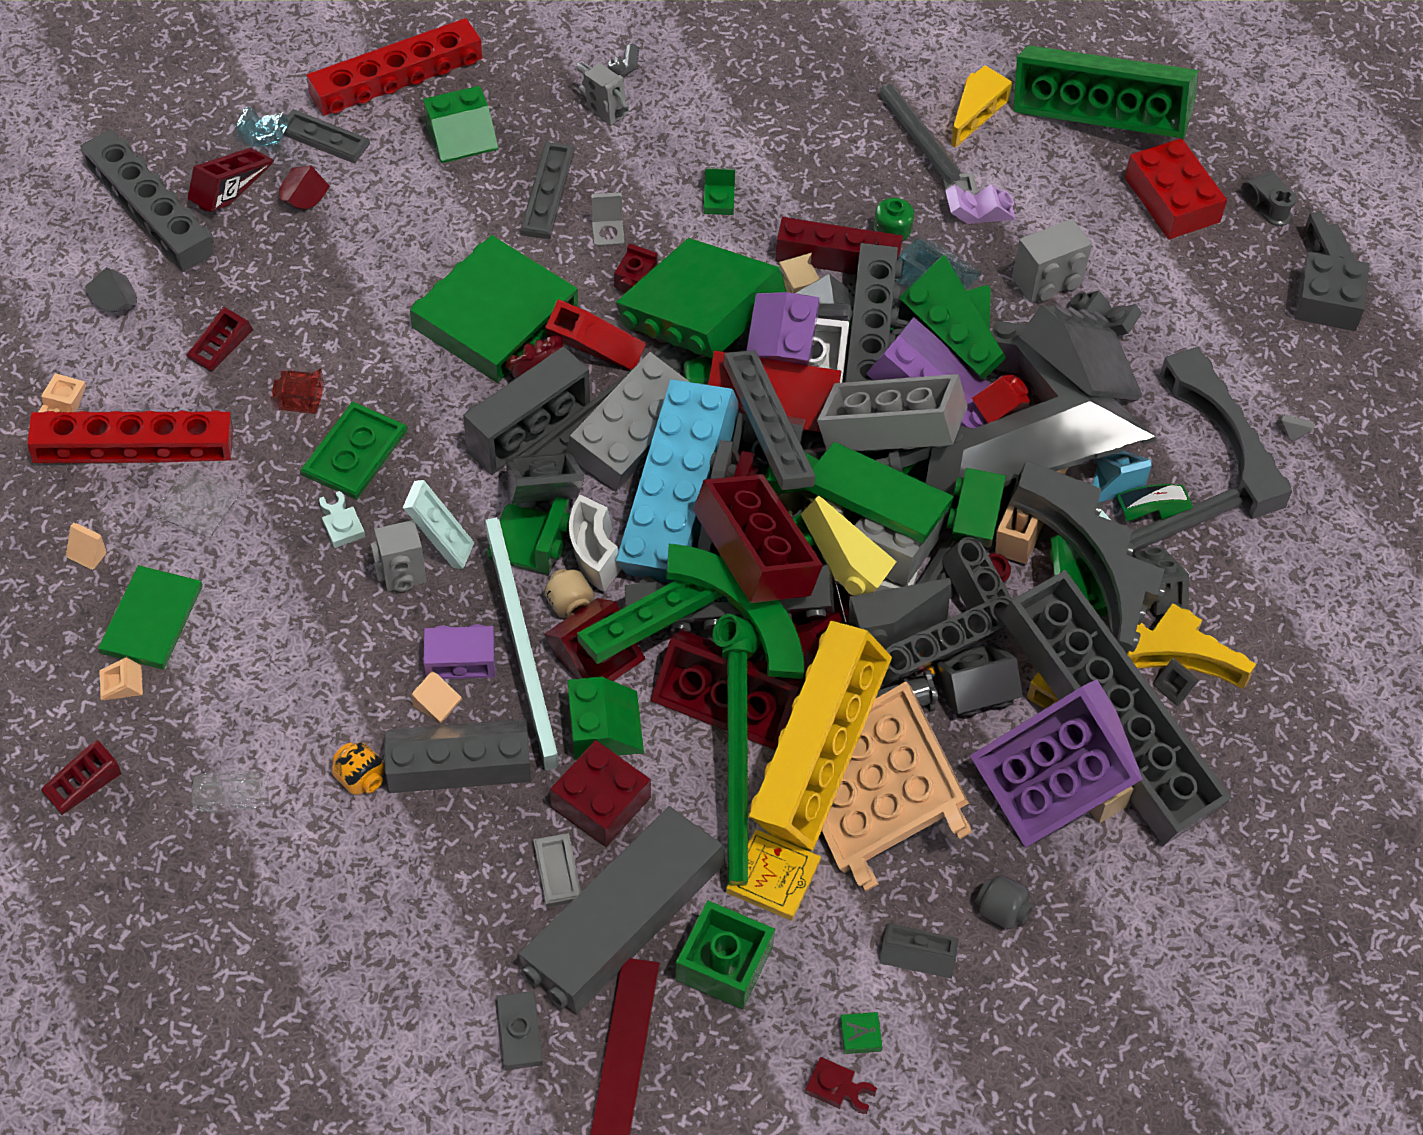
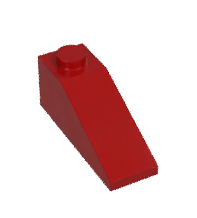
(1002, 398)

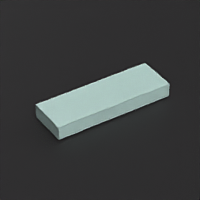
(438, 524)

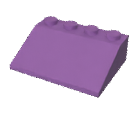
(922, 354)
(1059, 763)

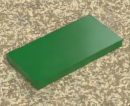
(879, 492)

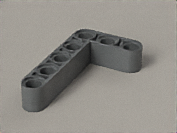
(980, 615)

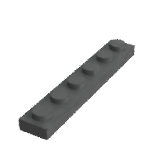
(769, 420)

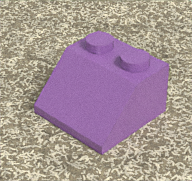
(784, 326)

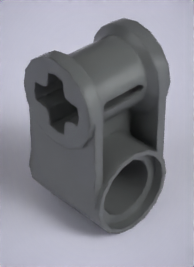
(1270, 198)

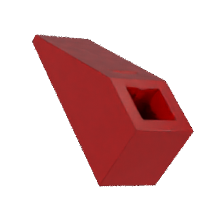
(594, 335)

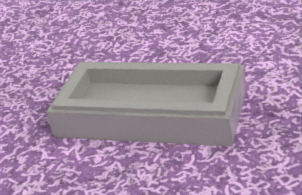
(557, 869)

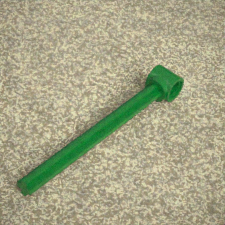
(738, 643)

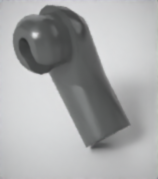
(628, 64)

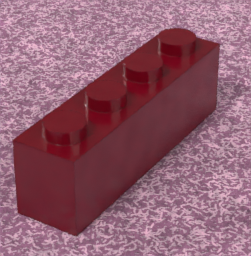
(831, 245)

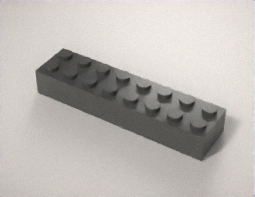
(1076, 647)

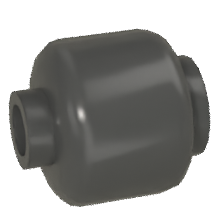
(1004, 902)

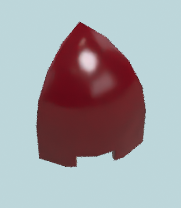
(303, 187)

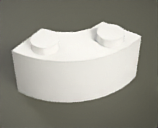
(590, 540)

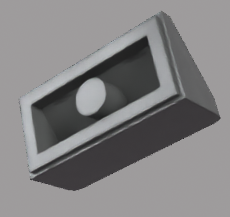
(919, 950)

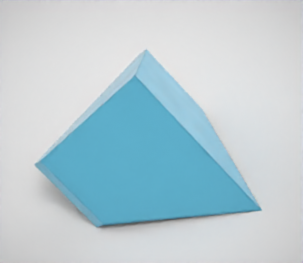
(1120, 473)

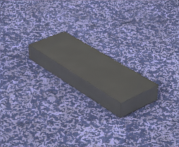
(325, 136)

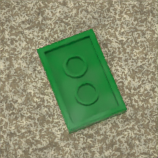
(354, 450)
(150, 617)

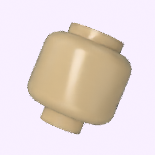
(568, 592)

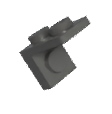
(1174, 577)

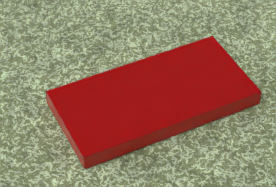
(798, 386)

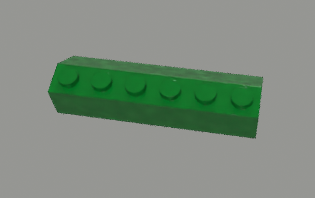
(1105, 91)

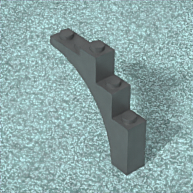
(1104, 545)

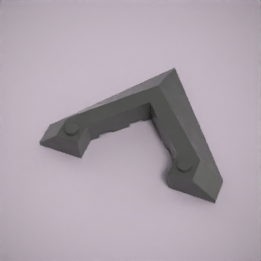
(1053, 434)

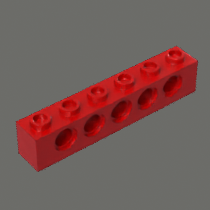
(394, 67)
(130, 437)

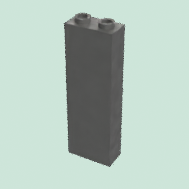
(621, 910)

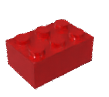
(1175, 188)

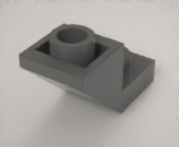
(1120, 318)

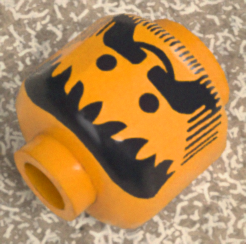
(358, 768)

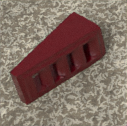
(225, 317)
(97, 780)

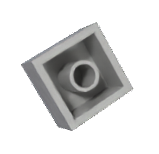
(1051, 261)

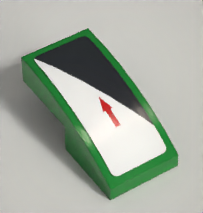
(1166, 498)

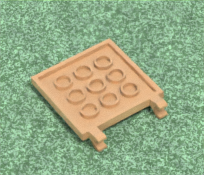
(892, 786)

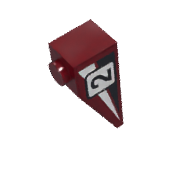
(226, 178)

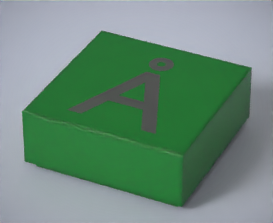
(861, 1033)

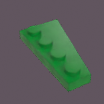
(951, 314)

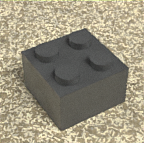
(1332, 291)

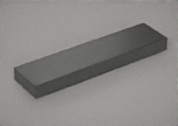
(547, 190)

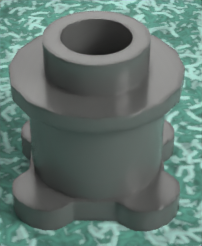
(924, 690)

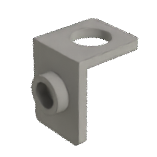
(607, 213)

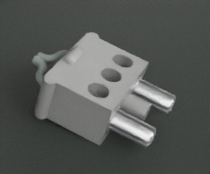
(603, 92)

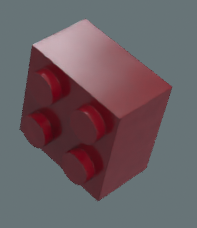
(600, 793)

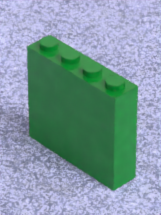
(698, 297)
(491, 306)

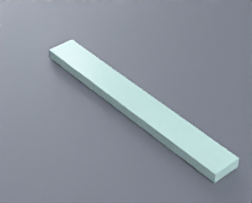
(522, 644)

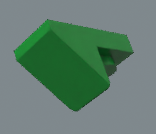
(719, 191)

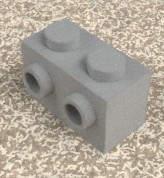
(398, 556)

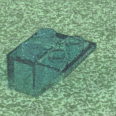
(923, 254)

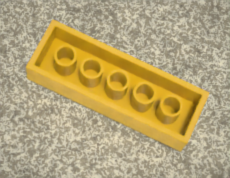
(820, 735)

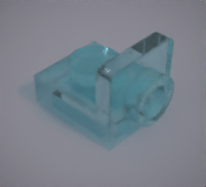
(261, 130)

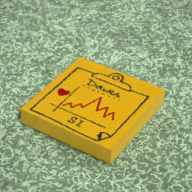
(776, 875)

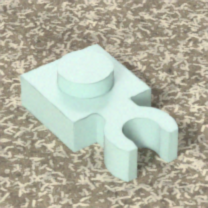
(341, 523)

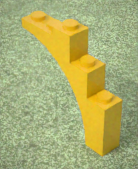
(1177, 638)

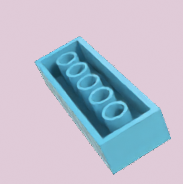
(677, 463)

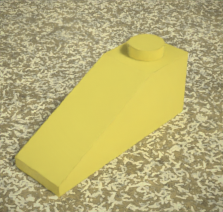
(847, 551)

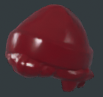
(533, 355)

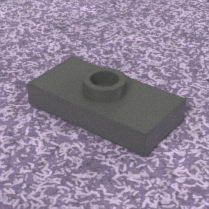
(519, 1030)

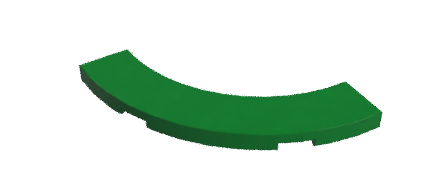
(770, 618)

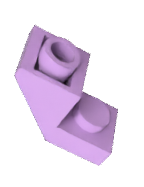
(986, 206)

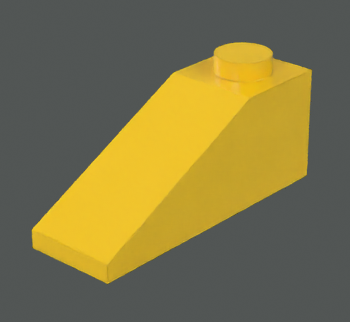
(982, 97)

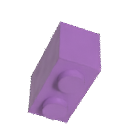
(460, 651)

